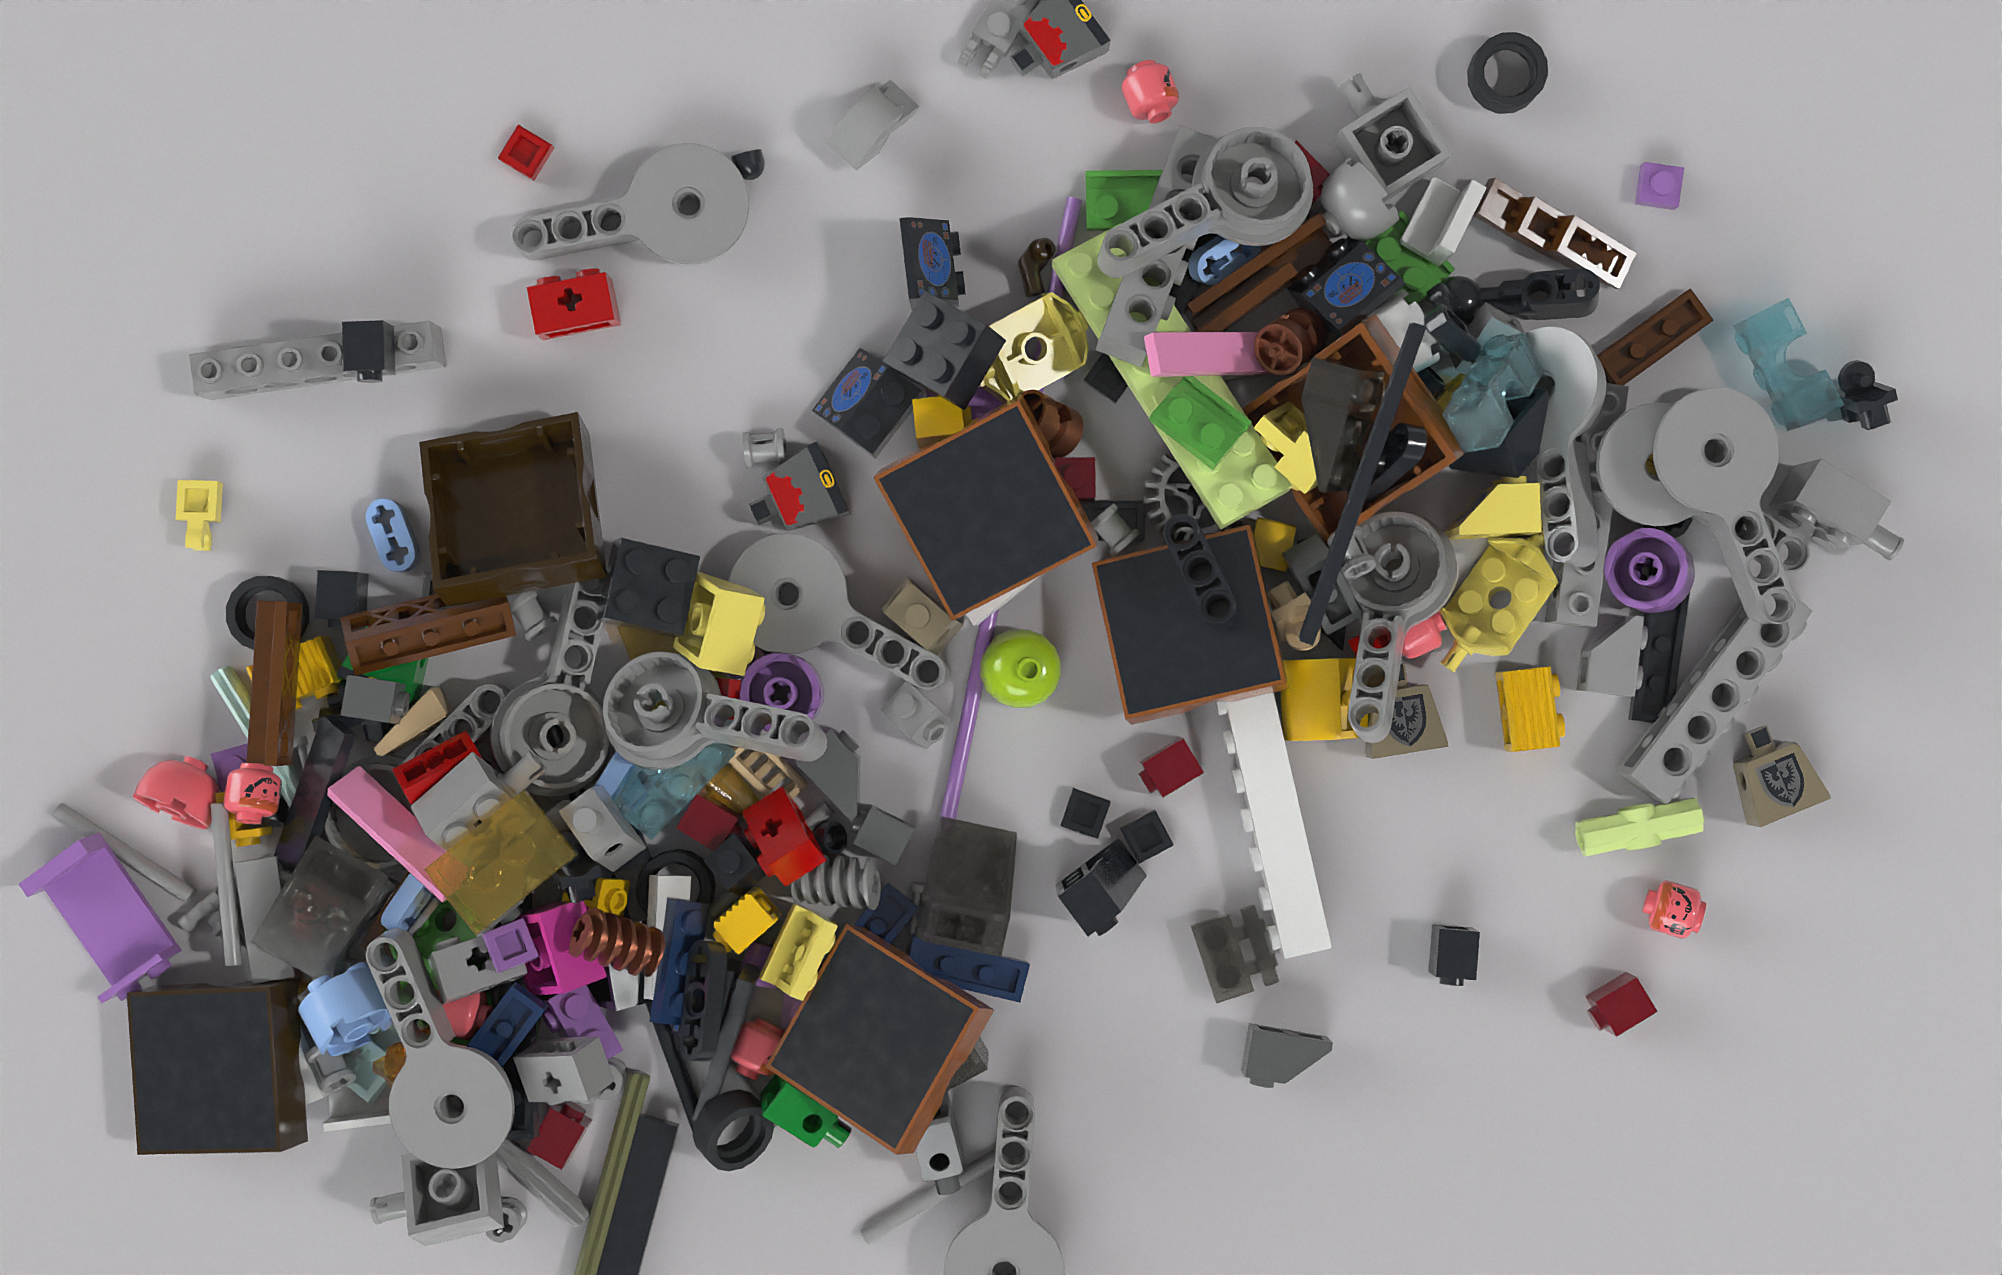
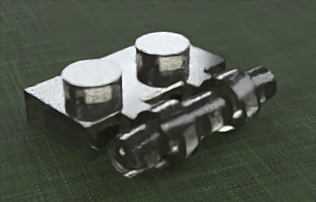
(1223, 957)

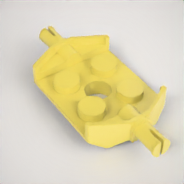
(1062, 342)
(1505, 566)

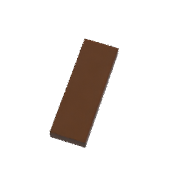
(1250, 299)
(1654, 338)

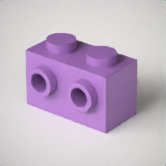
(580, 1016)

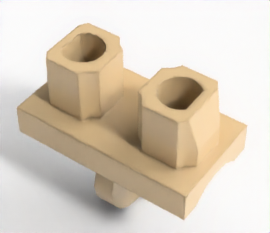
(1289, 614)

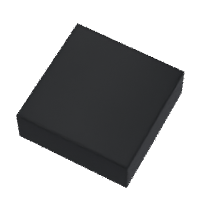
(1085, 813)
(1146, 836)

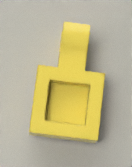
(199, 504)

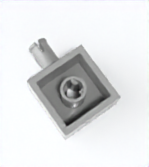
(1391, 122)
(1834, 508)
(471, 796)
(444, 1201)

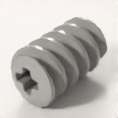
(840, 884)

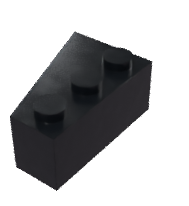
(1101, 888)

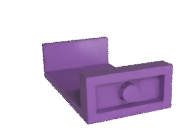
(106, 914)

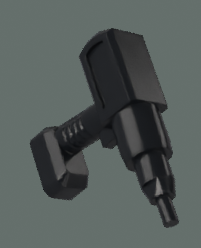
(1447, 327)

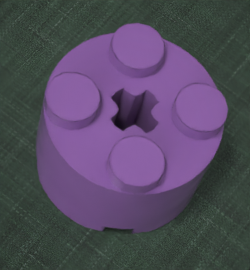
(1639, 549)
(787, 670)

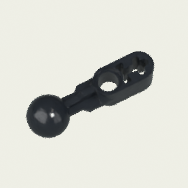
(1514, 299)

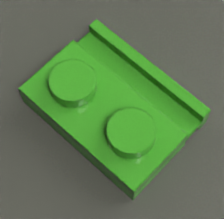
(1117, 196)
(1413, 269)
(1200, 421)

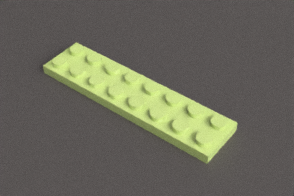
(1248, 471)

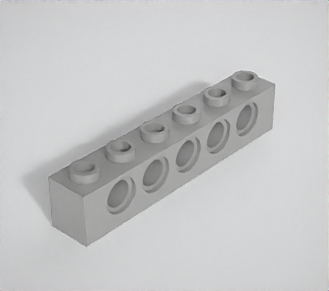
(1121, 334)
(304, 362)
(1579, 588)
(1694, 699)

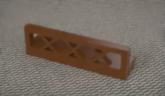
(1301, 249)
(425, 633)
(274, 683)

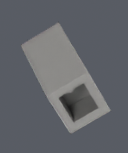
(1612, 660)

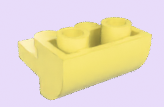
(1286, 432)
(799, 951)

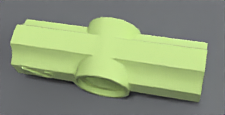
(1639, 826)

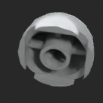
(1356, 203)

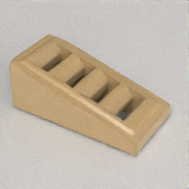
(420, 719)
(754, 777)

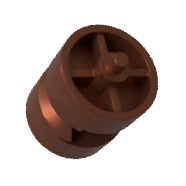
(1290, 341)
(1057, 421)

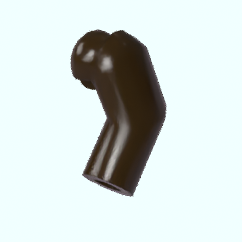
(1033, 262)

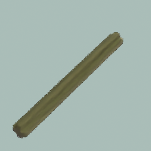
(612, 1173)

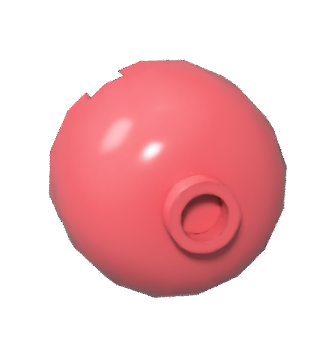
(179, 790)

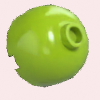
(1020, 668)

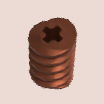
(617, 941)

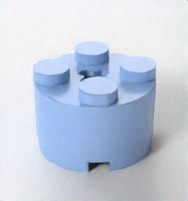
(344, 1010)

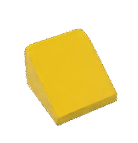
(1272, 540)

